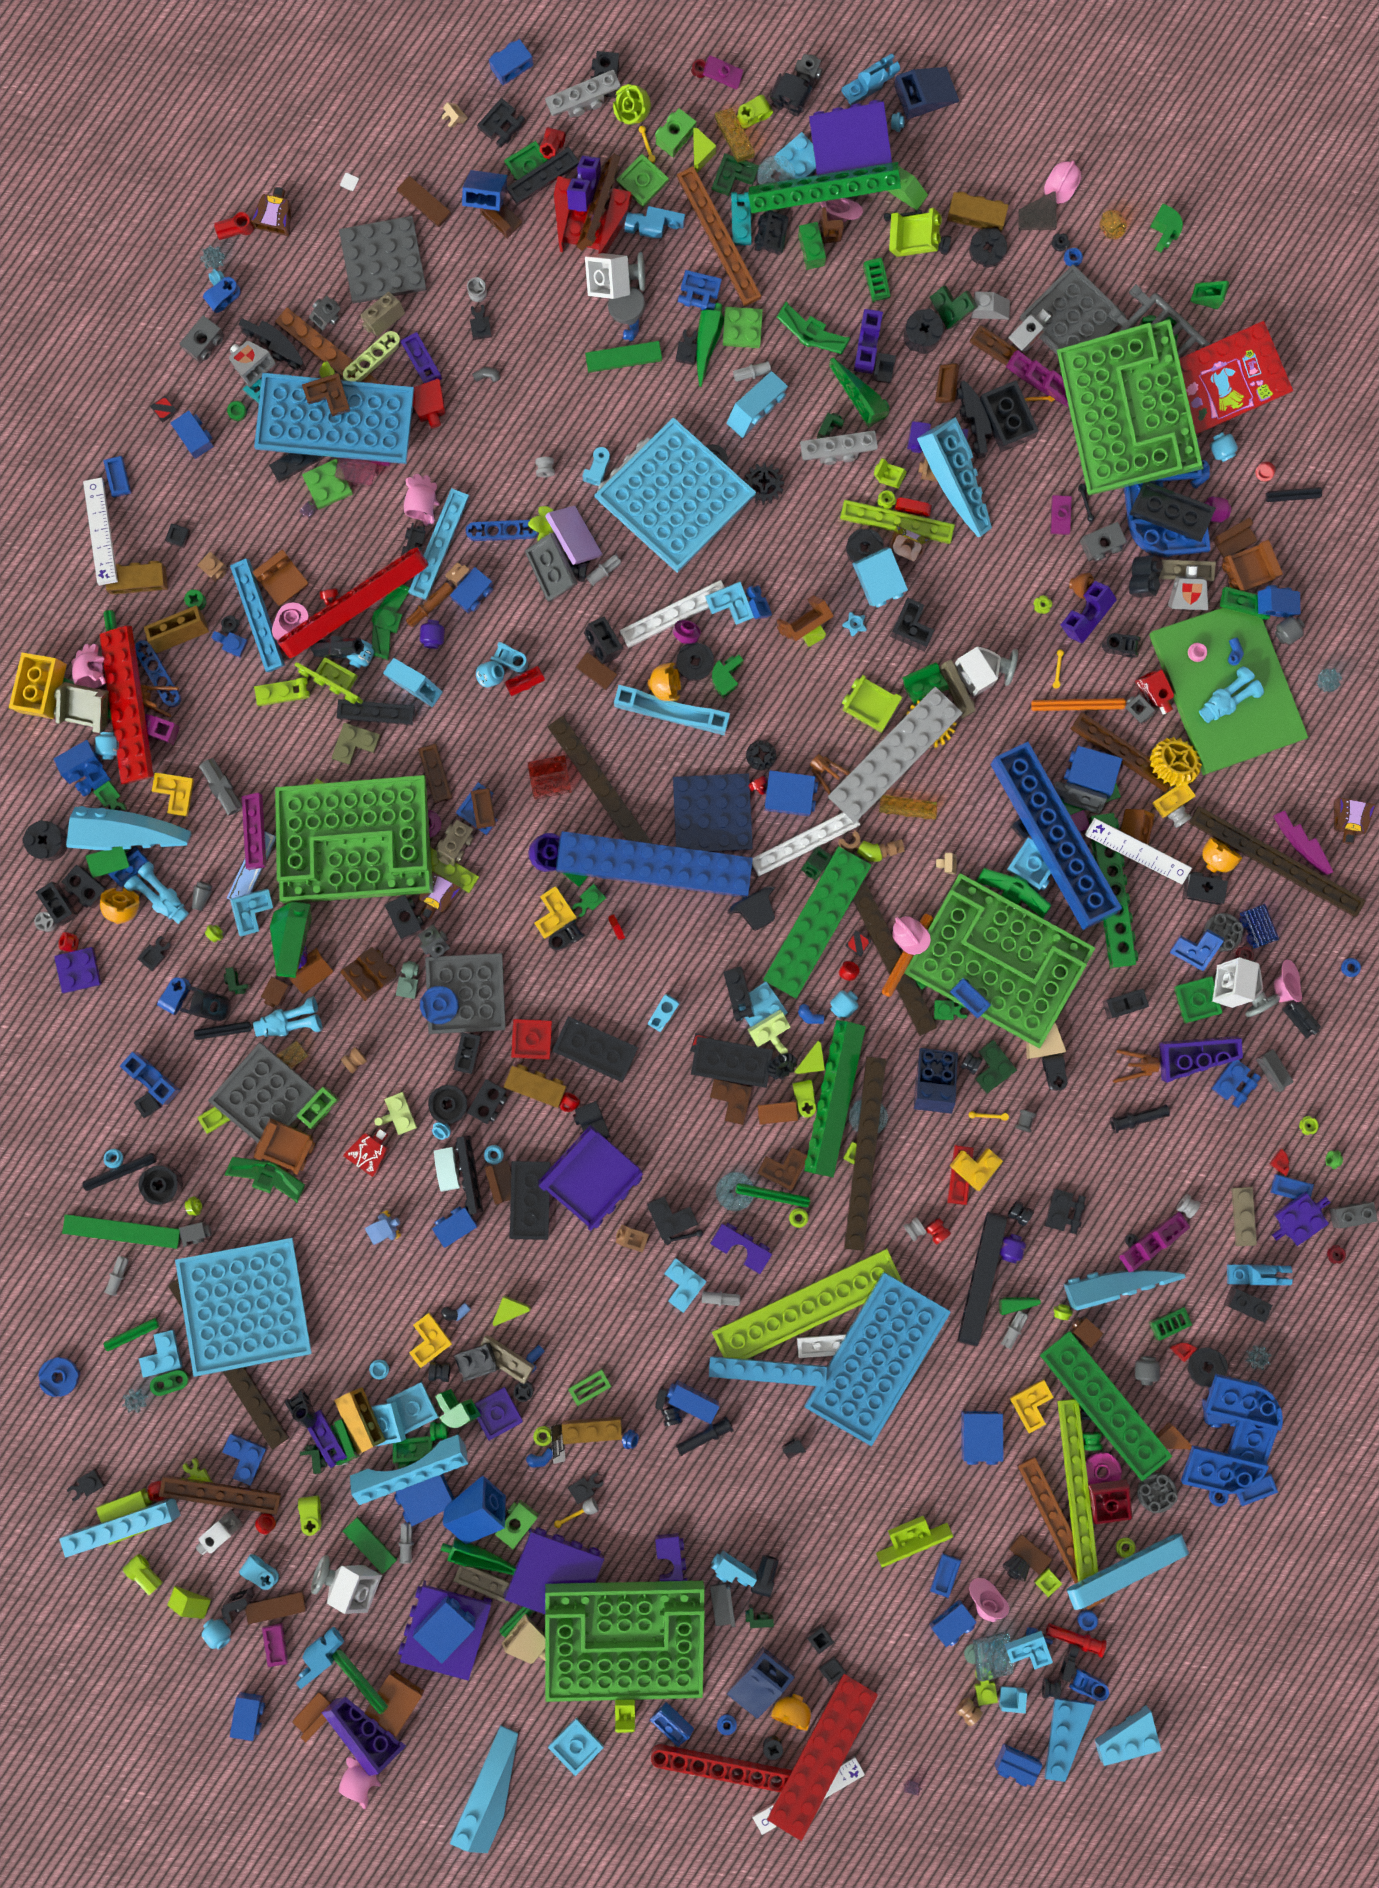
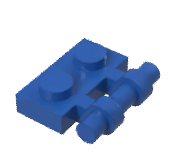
(702, 285)
(1231, 1079)

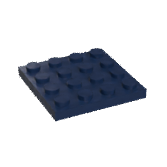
(713, 812)

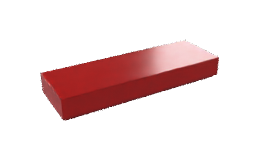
(958, 1186)

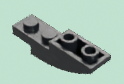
(276, 342)
(975, 414)

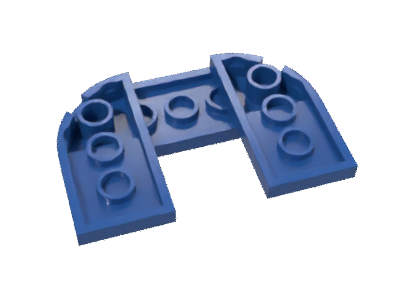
(1157, 539)
(1251, 1442)

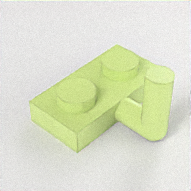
(769, 1029)
(399, 1114)

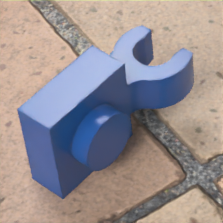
(231, 644)
(93, 780)

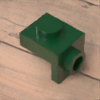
(232, 980)
(318, 1460)

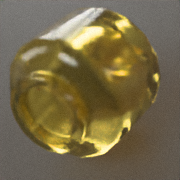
(1113, 224)

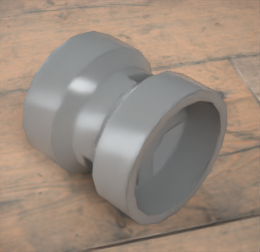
(474, 286)

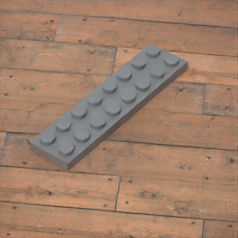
(895, 755)

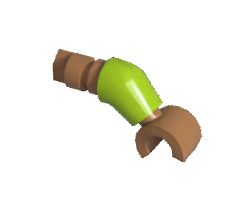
(870, 851)

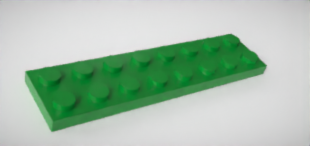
(817, 922)
(1105, 1406)

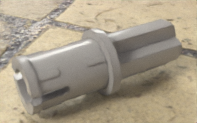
(752, 371)
(603, 570)
(116, 1276)
(721, 1298)
(1014, 1330)
(406, 1543)

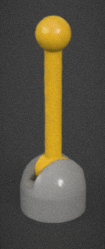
(589, 1507)

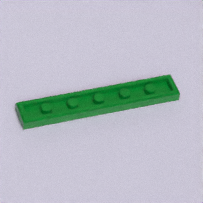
(121, 1231)

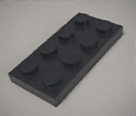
(1172, 511)
(595, 1049)
(731, 1062)
(528, 1201)

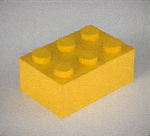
(36, 685)

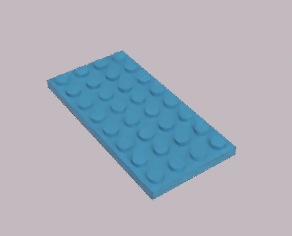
(371, 431)
(877, 1358)

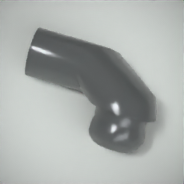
(489, 372)

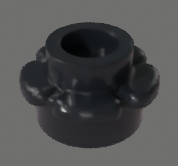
(1060, 246)
(225, 624)

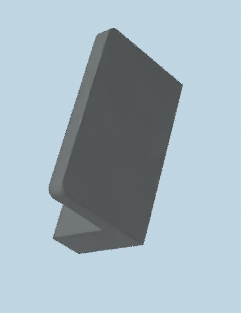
(1274, 1070)
(722, 1604)

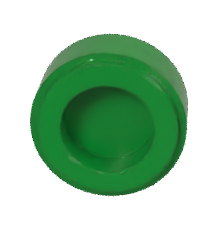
(237, 411)

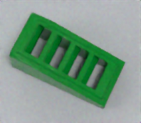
(871, 264)
(1013, 1304)
(1156, 1330)

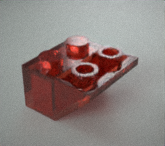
(549, 777)

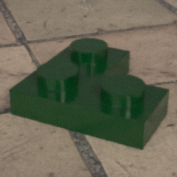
(732, 170)
(952, 310)
(999, 1067)

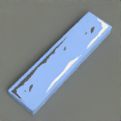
(247, 879)

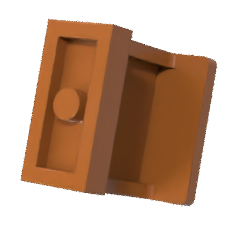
(1252, 567)
(808, 622)
(284, 1146)
(401, 1699)

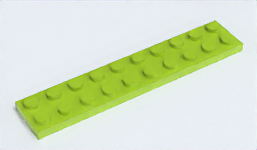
(804, 1308)

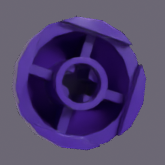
(544, 852)

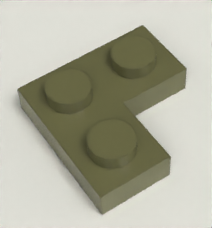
(352, 738)

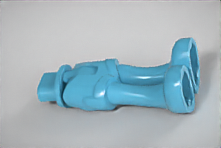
(1221, 701)
(166, 902)
(277, 1022)

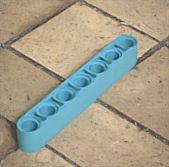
(1127, 1571)

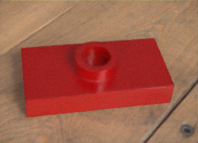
(524, 681)

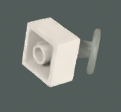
(611, 275)
(981, 669)
(1240, 983)
(349, 1586)

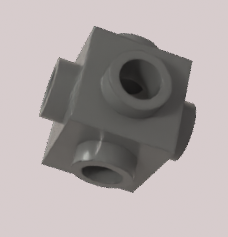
(808, 69)
(325, 312)
(433, 941)

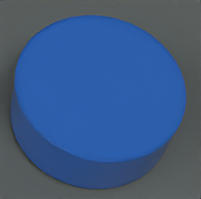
(1087, 1620)

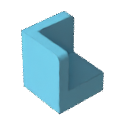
(1013, 1699)

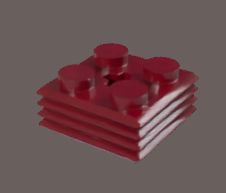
(1120, 1501)

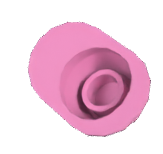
(1063, 180)
(842, 209)
(288, 618)
(911, 935)
(1288, 983)
(988, 1600)

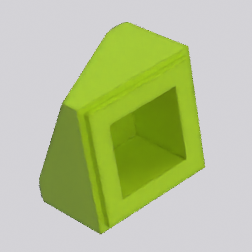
(814, 636)

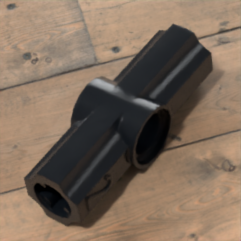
(338, 647)

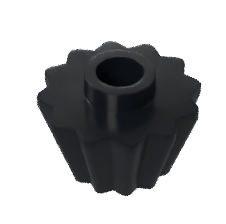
(1017, 1568)

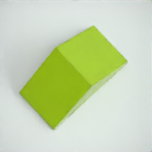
(703, 149)
(812, 1062)
(509, 1309)
(188, 1603)

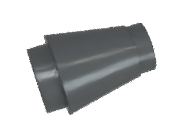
(201, 895)

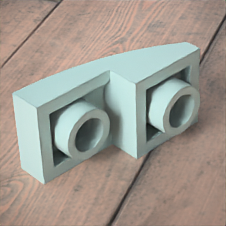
(446, 1169)

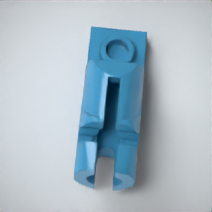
(870, 80)
(654, 222)
(1257, 1274)
(319, 1656)

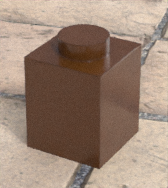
(275, 992)
(1086, 1331)

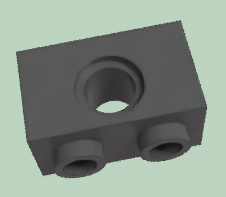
(202, 329)
(1111, 534)
(1353, 1214)

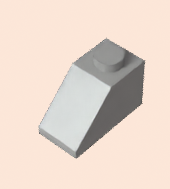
(991, 306)

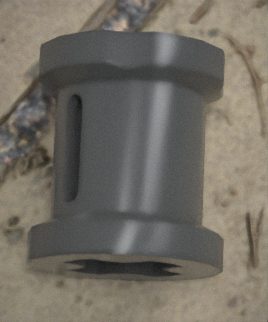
(1025, 1121)

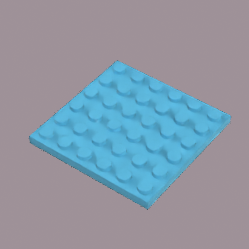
(675, 495)
(243, 1307)

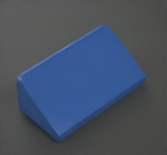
(136, 861)
(672, 1724)

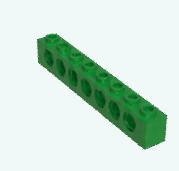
(824, 187)
(1130, 956)

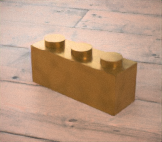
(977, 211)
(139, 578)
(176, 629)
(535, 1085)
(359, 1420)
(592, 1430)

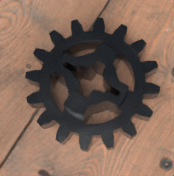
(771, 483)

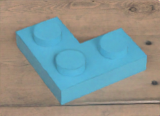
(732, 597)
(246, 906)
(688, 1281)
(167, 1355)
(1030, 1646)

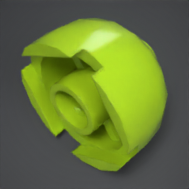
(631, 104)

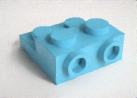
(1030, 866)
(729, 1568)

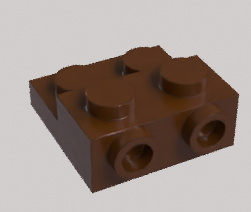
(369, 973)

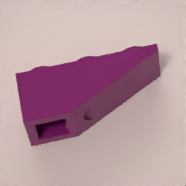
(161, 729)

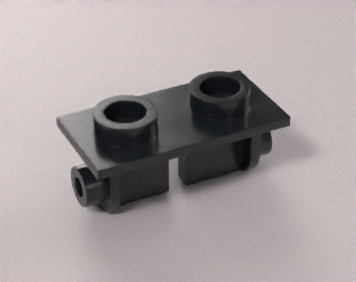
(414, 536)
(1302, 1018)

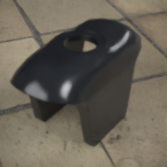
(755, 908)
(201, 1005)

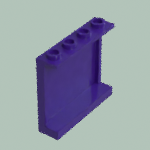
(850, 138)
(591, 1177)
(550, 1561)
(461, 1661)

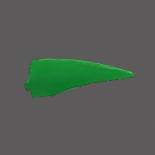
(708, 334)
(476, 1557)

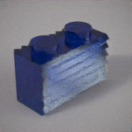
(1258, 926)

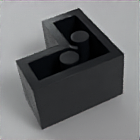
(909, 630)
(668, 1222)

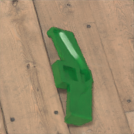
(812, 331)
(387, 620)
(1015, 889)
(265, 1176)

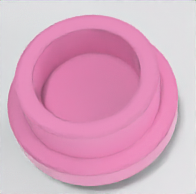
(1197, 652)

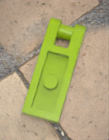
(281, 692)

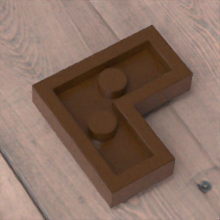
(330, 389)
(737, 1099)
(785, 1174)

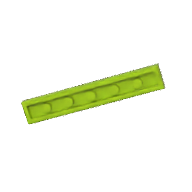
(889, 519)

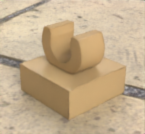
(455, 113)
(948, 863)

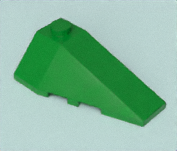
(288, 936)

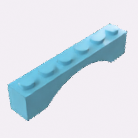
(696, 717)
(372, 1484)
(119, 1528)

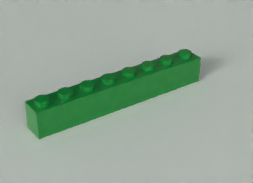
(834, 1098)

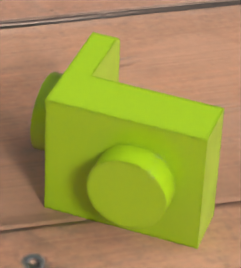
(889, 474)
(624, 1716)

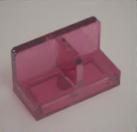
(356, 471)

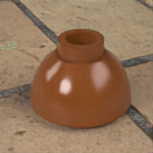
(1081, 584)

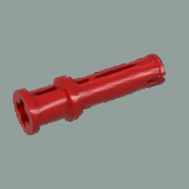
(1085, 1641)

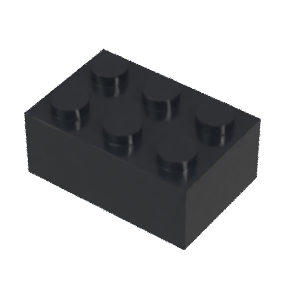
(1009, 416)

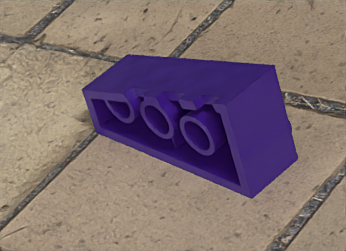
(1191, 1056)
(363, 1736)

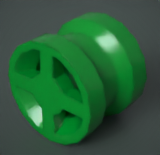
(200, 601)
(438, 1431)
(1092, 1441)

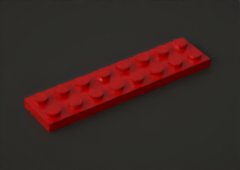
(126, 704)
(822, 1757)

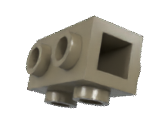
(382, 314)
(452, 847)

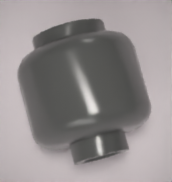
(1289, 630)
(1147, 1370)

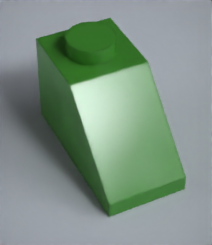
(911, 190)

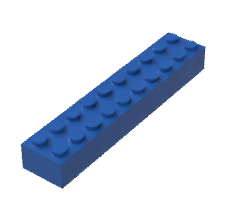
(1055, 835)
(654, 864)

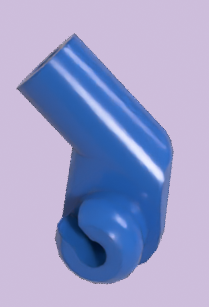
(1236, 653)

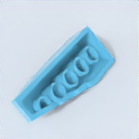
(952, 466)
(113, 828)
(1108, 1286)
(488, 1797)

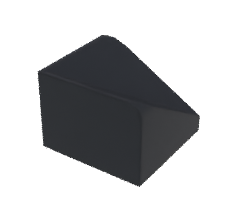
(793, 1448)
(820, 1638)

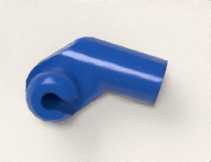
(632, 332)
(1205, 475)
(808, 1017)
(534, 1355)
(539, 1461)

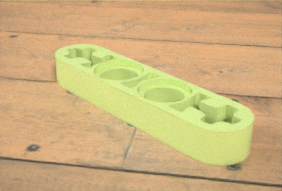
(374, 360)

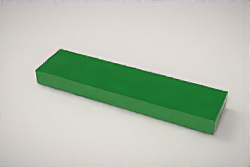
(623, 356)

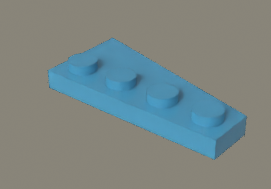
(1066, 1733)

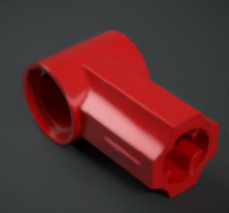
(552, 142)
(231, 226)

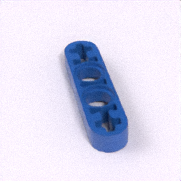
(502, 533)
(158, 673)

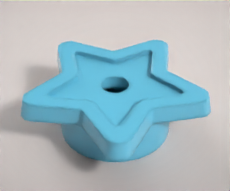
(855, 619)

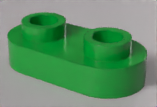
(170, 1382)

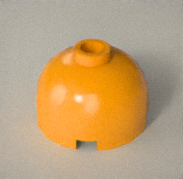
(665, 682)
(1219, 856)
(119, 905)
(792, 1712)

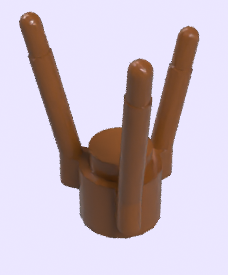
(146, 697)
(822, 764)
(1148, 1065)

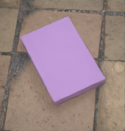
(573, 535)

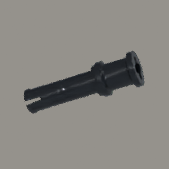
(1131, 1120)
(713, 1431)

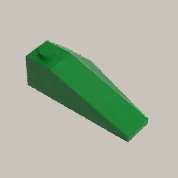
(864, 398)

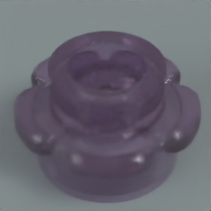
(308, 509)
(912, 1788)

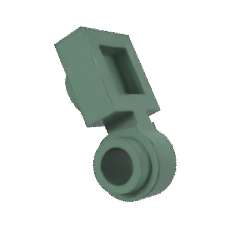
(407, 986)

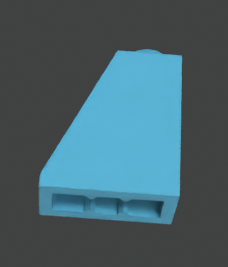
(413, 682)

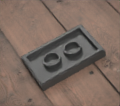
(551, 567)

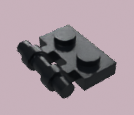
(497, 118)
(1059, 1209)

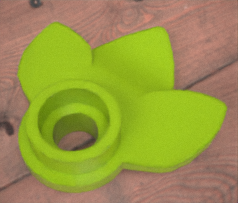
(540, 523)

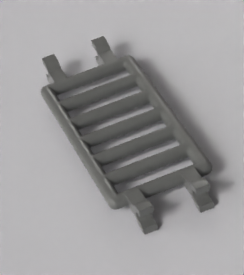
(1167, 311)

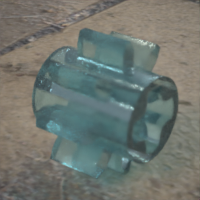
(212, 252)
(1329, 680)
(1262, 1360)
(134, 1395)

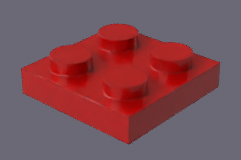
(531, 1039)

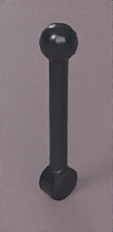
(887, 216)
(1081, 488)
(699, 1233)

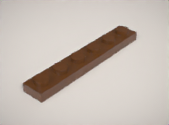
(598, 202)
(1117, 747)
(219, 1494)

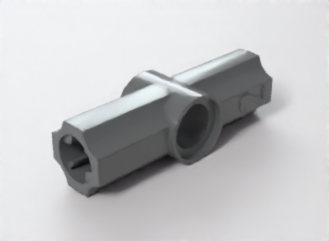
(220, 786)

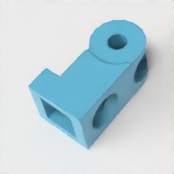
(599, 467)
(663, 1012)

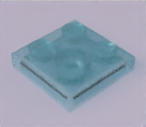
(992, 1656)

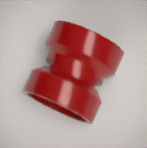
(937, 1231)

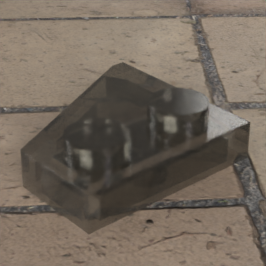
(1039, 214)

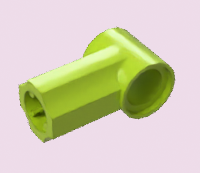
(139, 1571)

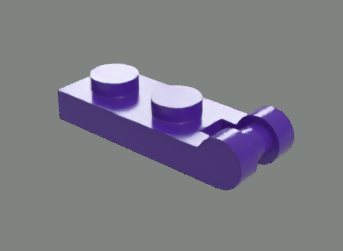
(420, 358)
(326, 1440)

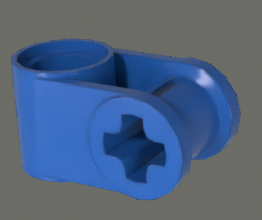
(220, 296)
(173, 997)
(1086, 1683)

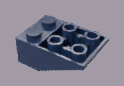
(925, 90)
(936, 1081)
(761, 1683)

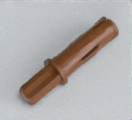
(431, 603)

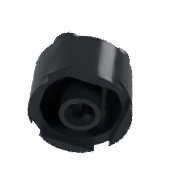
(790, 93)
(918, 340)
(35, 836)
(438, 1107)
(153, 1192)

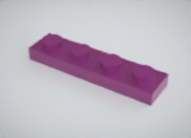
(254, 831)

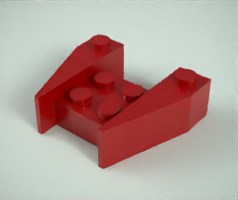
(571, 221)

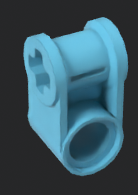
(507, 656)
(257, 1570)

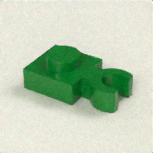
(108, 796)
(591, 899)
(945, 1010)

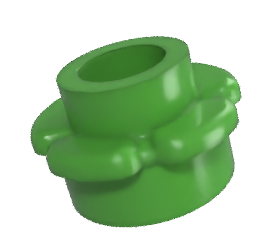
(1334, 1159)

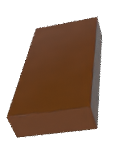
(947, 383)
(596, 671)
(483, 808)
(1030, 1553)

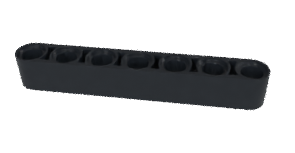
(982, 1279)

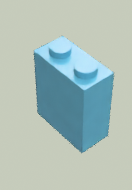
(880, 577)

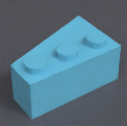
(756, 404)
(1129, 1739)

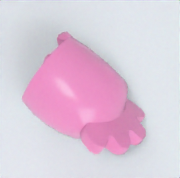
(420, 498)
(88, 667)
(357, 1782)

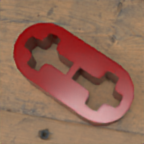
(913, 507)

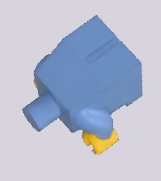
(383, 1228)

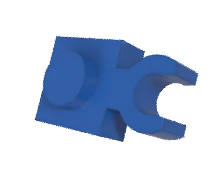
(758, 605)

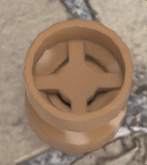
(355, 1058)
(968, 1711)

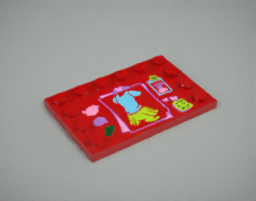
(1233, 377)

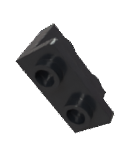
(771, 232)
(235, 1603)

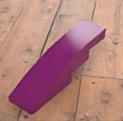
(1038, 376)
(1308, 849)
(1154, 1242)

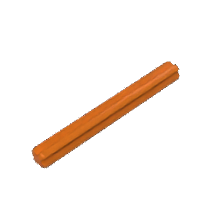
(1078, 704)
(903, 963)

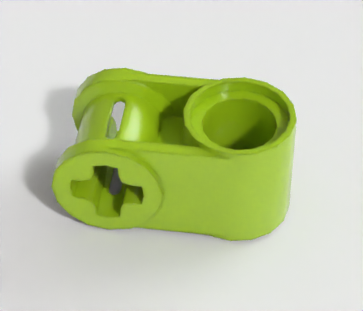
(754, 111)
(804, 1094)
(310, 1510)

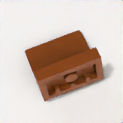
(280, 578)

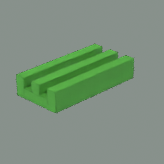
(575, 1395)

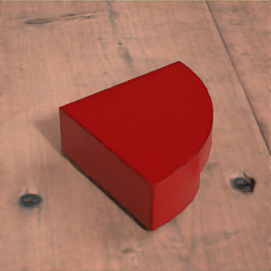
(616, 927)
(1280, 1162)
(1183, 1350)

